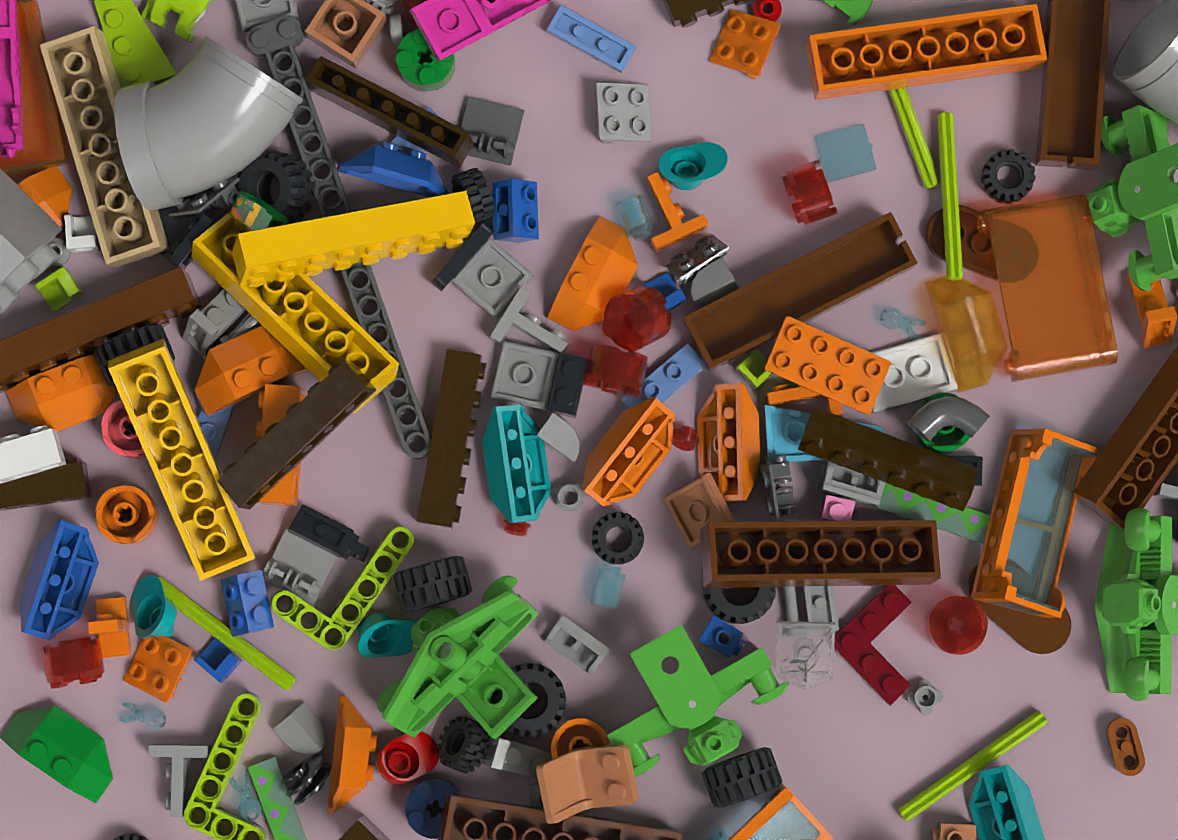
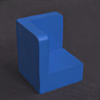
(669, 290)
(218, 660)

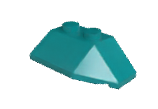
(515, 464)
(1004, 807)

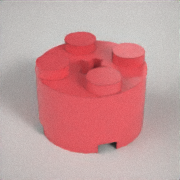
(115, 432)

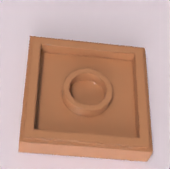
(696, 506)

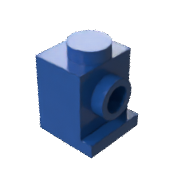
(714, 629)

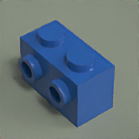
(515, 210)
(247, 603)

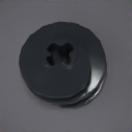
(309, 776)

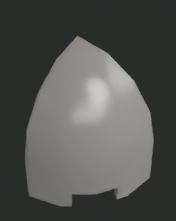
(713, 283)
(561, 436)
(302, 731)

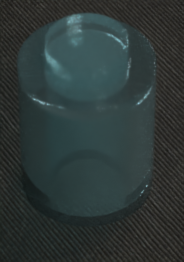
(635, 217)
(608, 587)

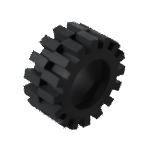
(1012, 159)
(477, 191)
(635, 532)
(463, 744)

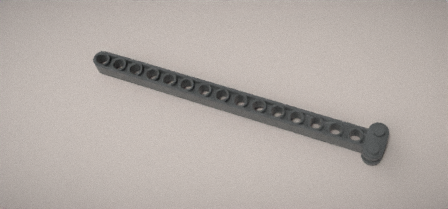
(278, 41)

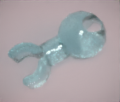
(896, 320)
(149, 718)
(248, 803)

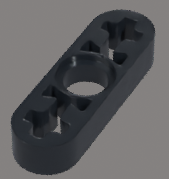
(463, 255)

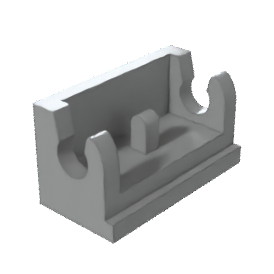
(852, 485)
(577, 645)

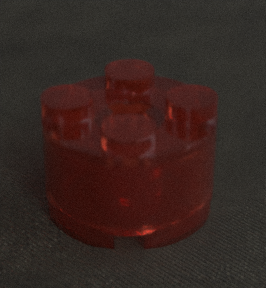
(810, 193)
(636, 318)
(616, 371)
(971, 632)
(73, 661)

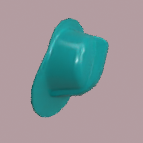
(692, 164)
(151, 609)
(384, 636)

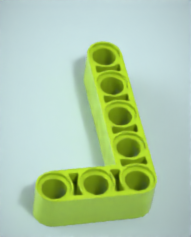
(351, 596)
(223, 776)

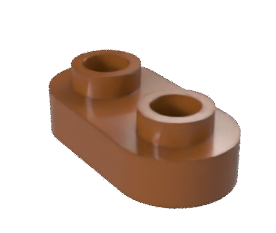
(1125, 746)

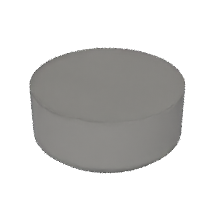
(397, 28)

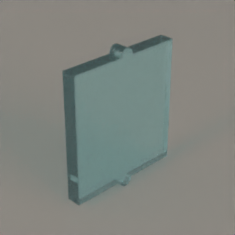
(845, 153)

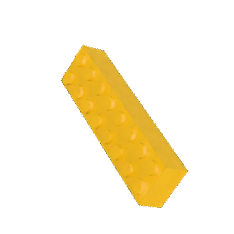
(352, 239)
(295, 312)
(181, 459)

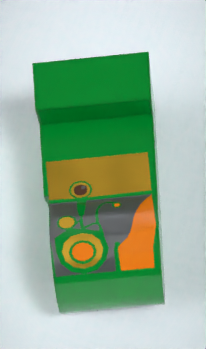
(255, 213)

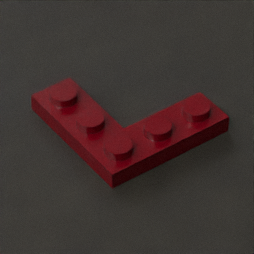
(855, 645)

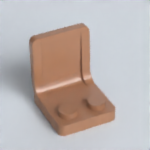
(586, 781)

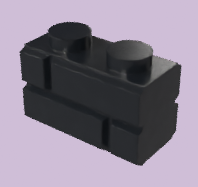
(567, 385)

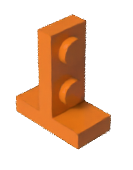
(673, 215)
(1155, 315)
(782, 394)
(112, 627)

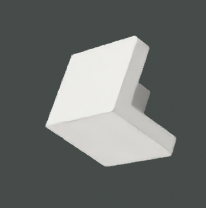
(80, 234)

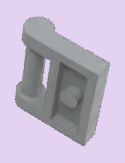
(818, 601)

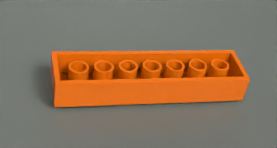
(925, 51)

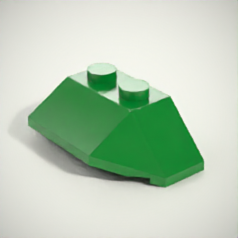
(61, 749)

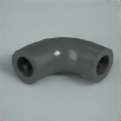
(947, 412)

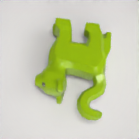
(190, 13)

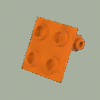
(744, 43)
(158, 666)

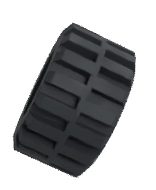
(293, 179)
(127, 343)
(432, 583)
(739, 613)
(555, 700)
(742, 777)

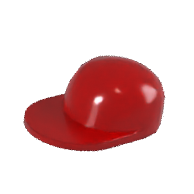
(407, 758)

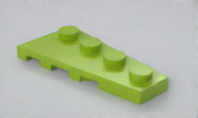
(132, 44)

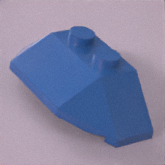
(395, 169)
(58, 581)

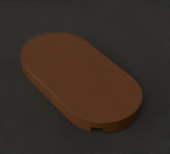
(975, 247)
(1030, 631)

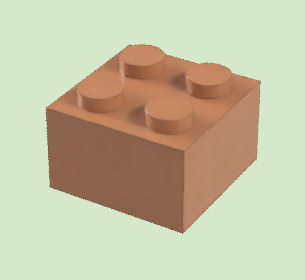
(346, 28)

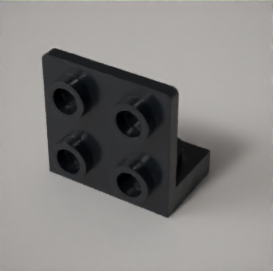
(181, 233)

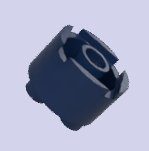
(416, 807)

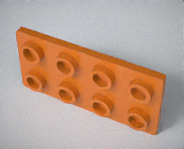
(827, 365)

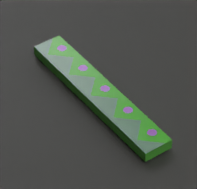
(966, 524)
(276, 804)

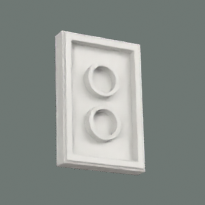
(915, 372)

